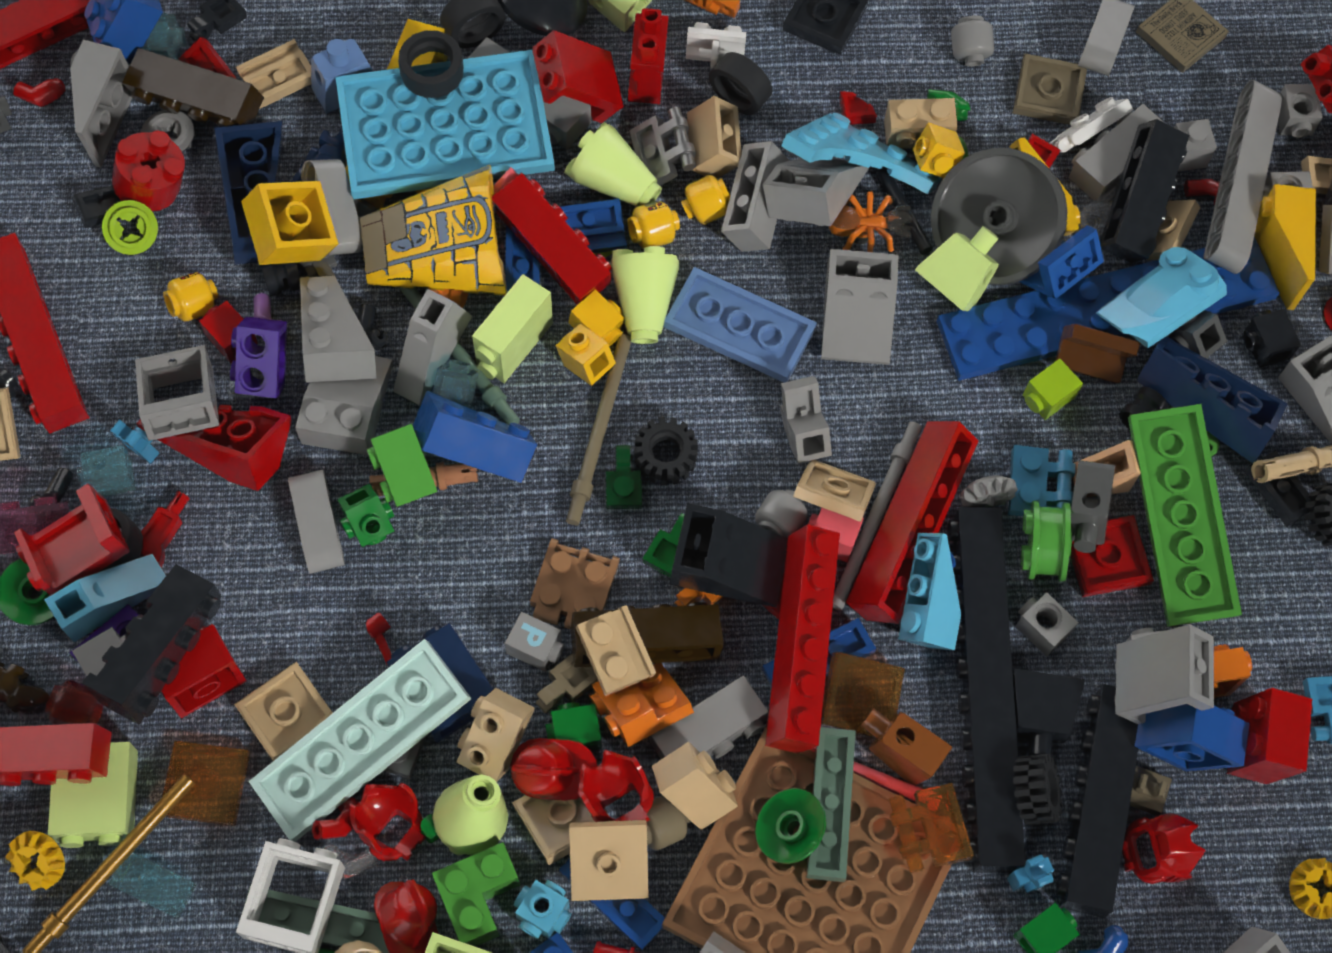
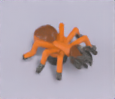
(861, 222)

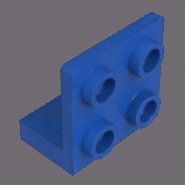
(1067, 263)

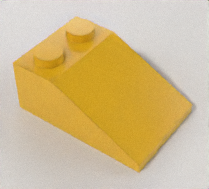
(1288, 239)

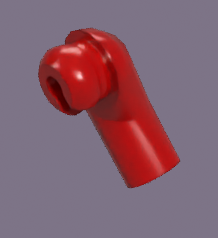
(41, 94)
(336, 827)

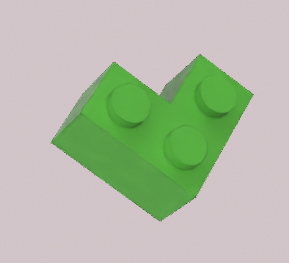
(402, 465)
(468, 886)

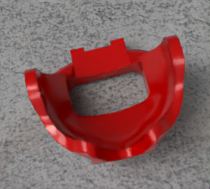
(611, 781)
(376, 810)
(1171, 845)

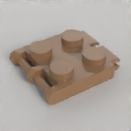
(571, 583)

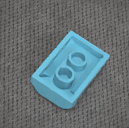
(1165, 297)

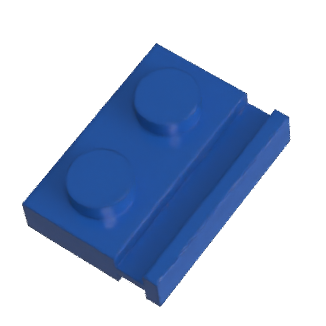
(600, 224)

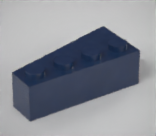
(245, 158)
(1231, 406)

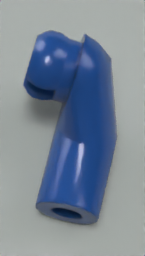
(1114, 941)

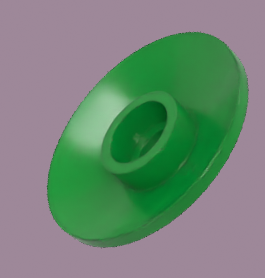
(17, 599)
(779, 819)

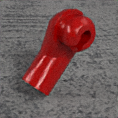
(1201, 187)

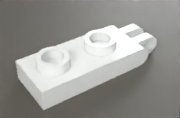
(1087, 125)

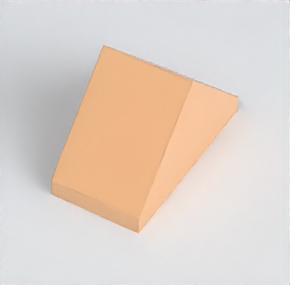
(1125, 462)

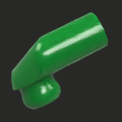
(961, 105)

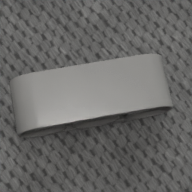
(1106, 36)
(339, 201)
(316, 521)

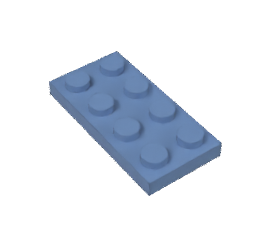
(740, 325)

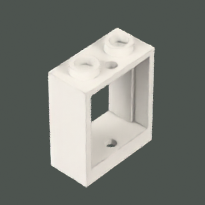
(279, 937)

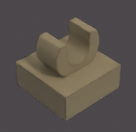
(1149, 791)

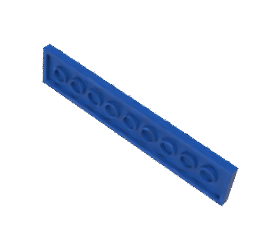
(1032, 323)

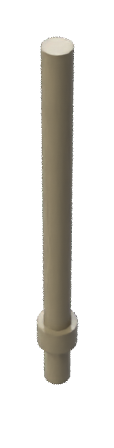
(582, 488)

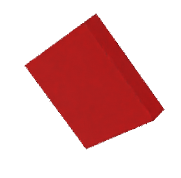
(1116, 563)

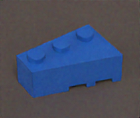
(473, 437)

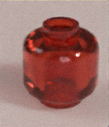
(72, 705)

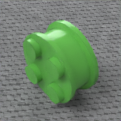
(1048, 541)

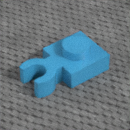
(135, 440)

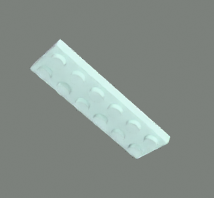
(359, 740)

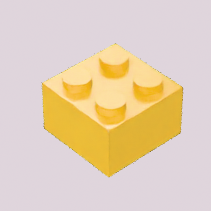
(289, 222)

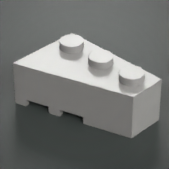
(332, 335)

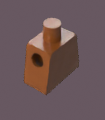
(916, 753)

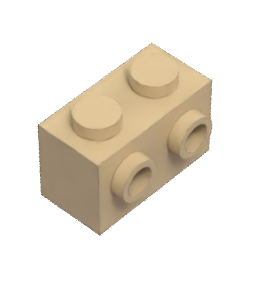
(908, 117)
(715, 137)
(494, 733)
(695, 785)

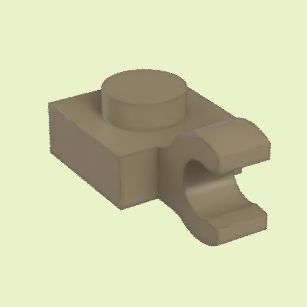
(565, 682)

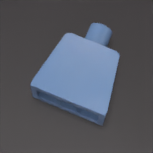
(337, 60)

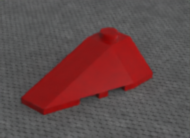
(241, 449)

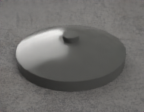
(1011, 198)

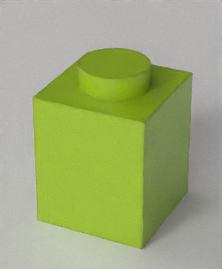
(1052, 389)

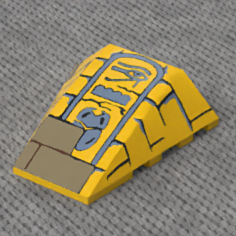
(437, 239)

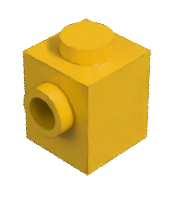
(938, 150)
(599, 316)
(585, 354)

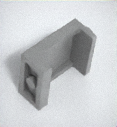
(1164, 672)

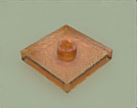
(857, 687)
(218, 780)

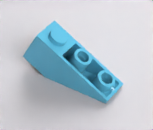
(98, 597)
(932, 601)

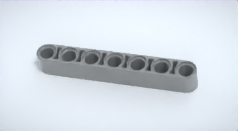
(1243, 177)

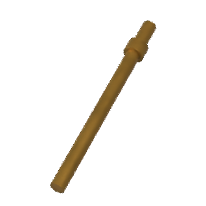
(57, 922)

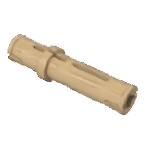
(1309, 461)

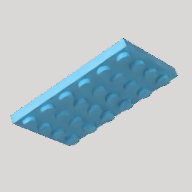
(418, 142)

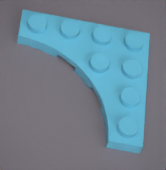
(836, 137)

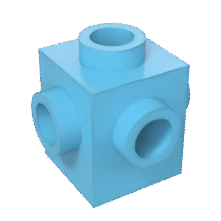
(547, 922)

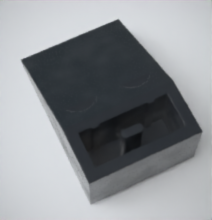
(729, 557)

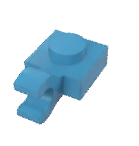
(1033, 875)

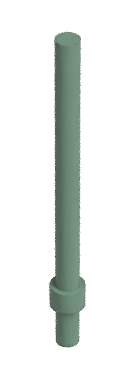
(492, 395)

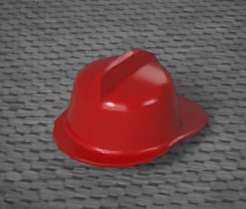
(550, 768)
(406, 916)

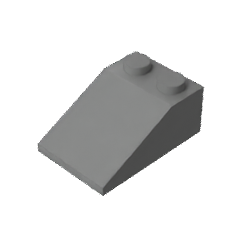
(98, 96)
(344, 412)

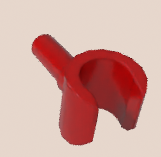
(376, 627)

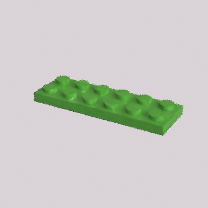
(1184, 516)

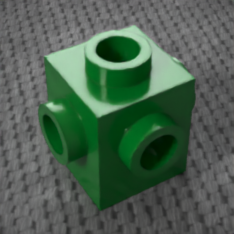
(366, 516)

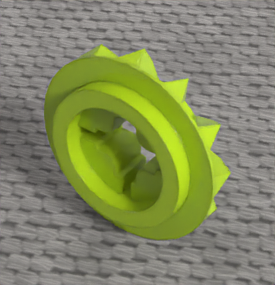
(132, 243)

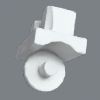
(713, 44)

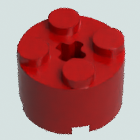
(148, 169)

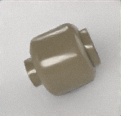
(665, 825)

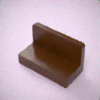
(1095, 352)

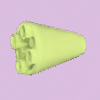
(612, 168)
(644, 290)
(471, 815)

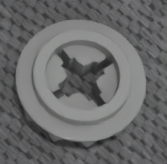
(167, 121)
(988, 492)

